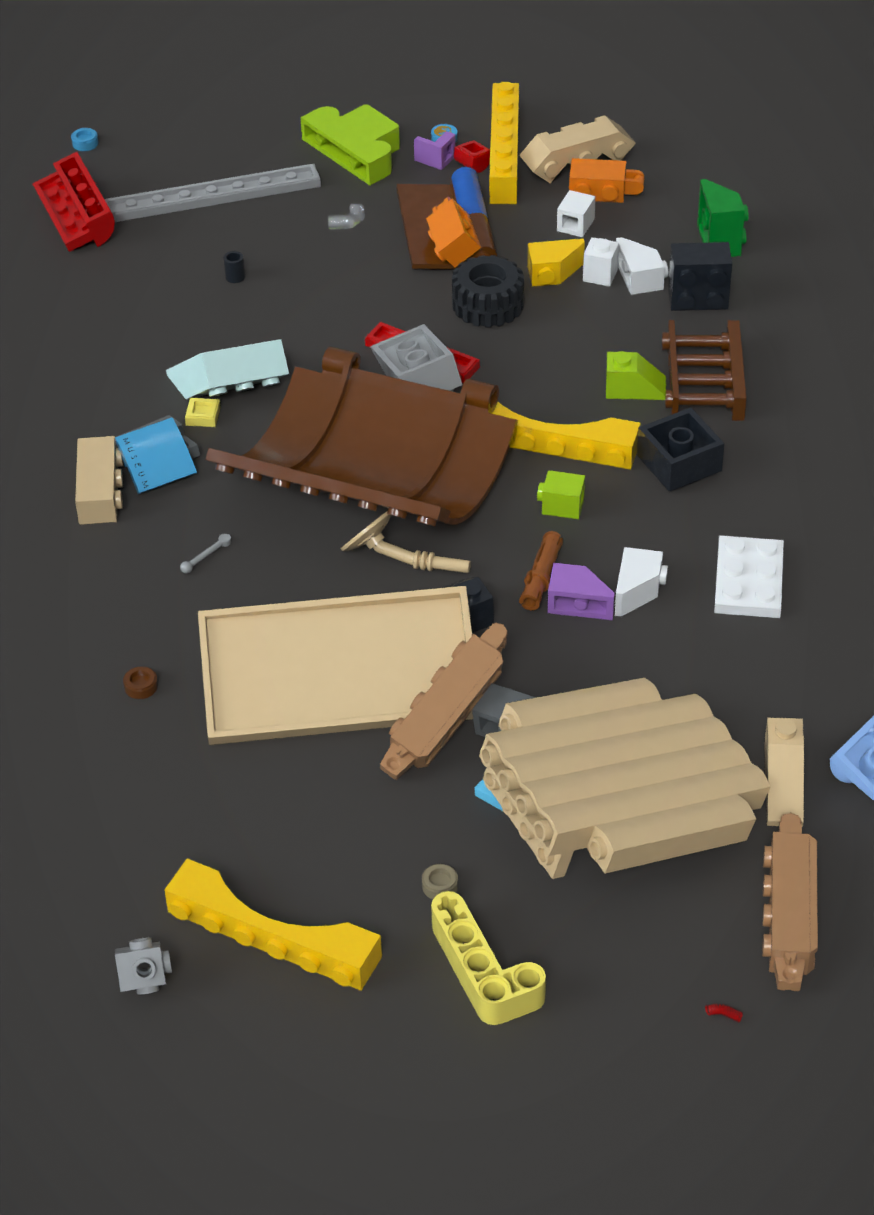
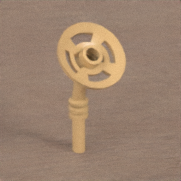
(373, 539)

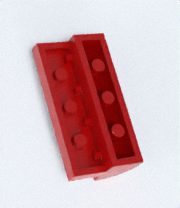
(75, 204)

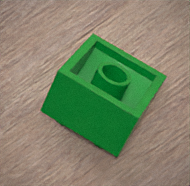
(721, 216)

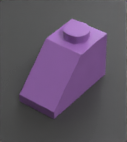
(579, 593)

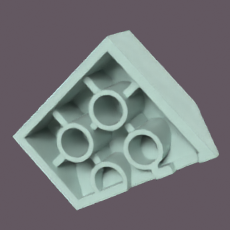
(230, 369)

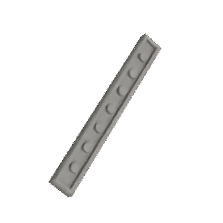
(214, 192)

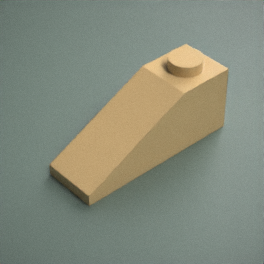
(784, 768)

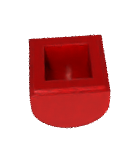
(472, 155)

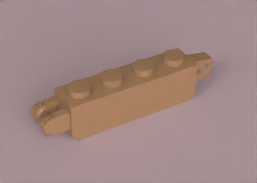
(446, 703)
(792, 904)

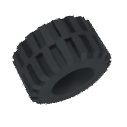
(487, 291)

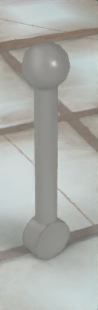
(223, 540)

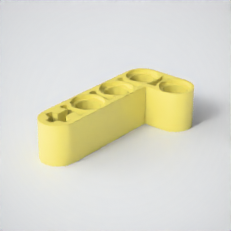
(453, 927)

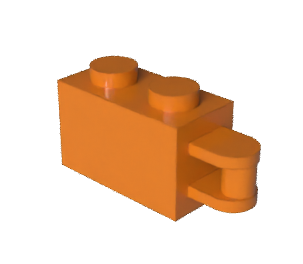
(605, 179)
(452, 232)

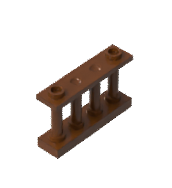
(730, 359)

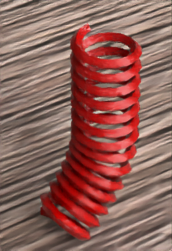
(715, 1010)

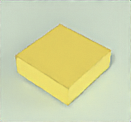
(202, 412)

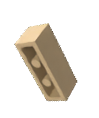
(98, 480)

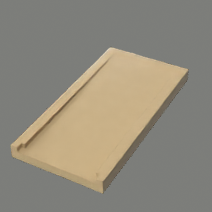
(325, 662)

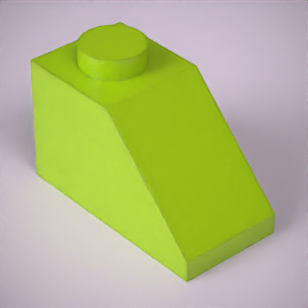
(633, 377)

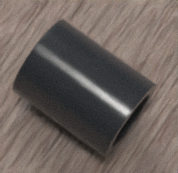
(234, 267)

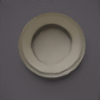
(439, 879)

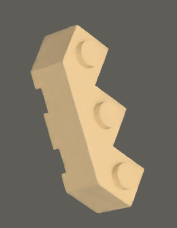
(551, 152)

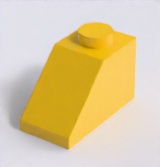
(554, 260)

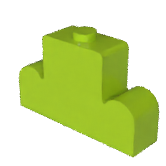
(356, 141)

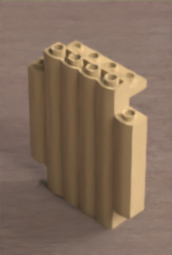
(620, 776)

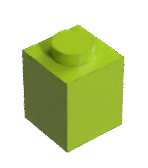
(562, 494)

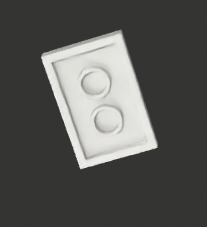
(749, 576)

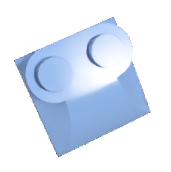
(856, 760)

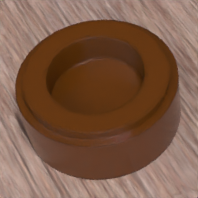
(140, 682)

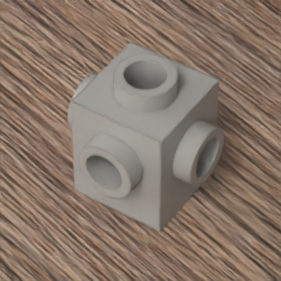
(143, 980)

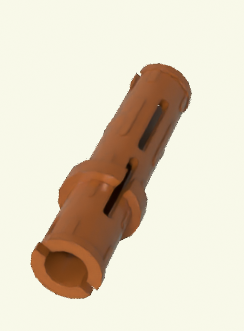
(538, 578)

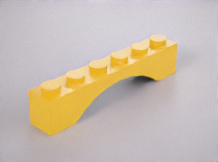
(504, 143)
(600, 442)
(336, 951)

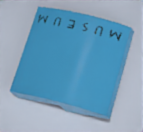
(155, 455)

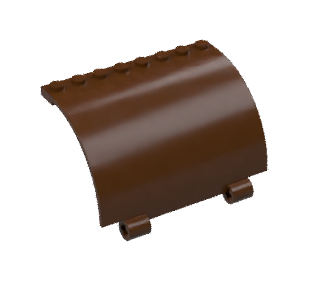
(381, 442)

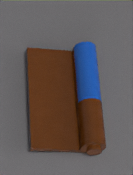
(417, 204)

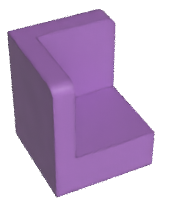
(437, 153)

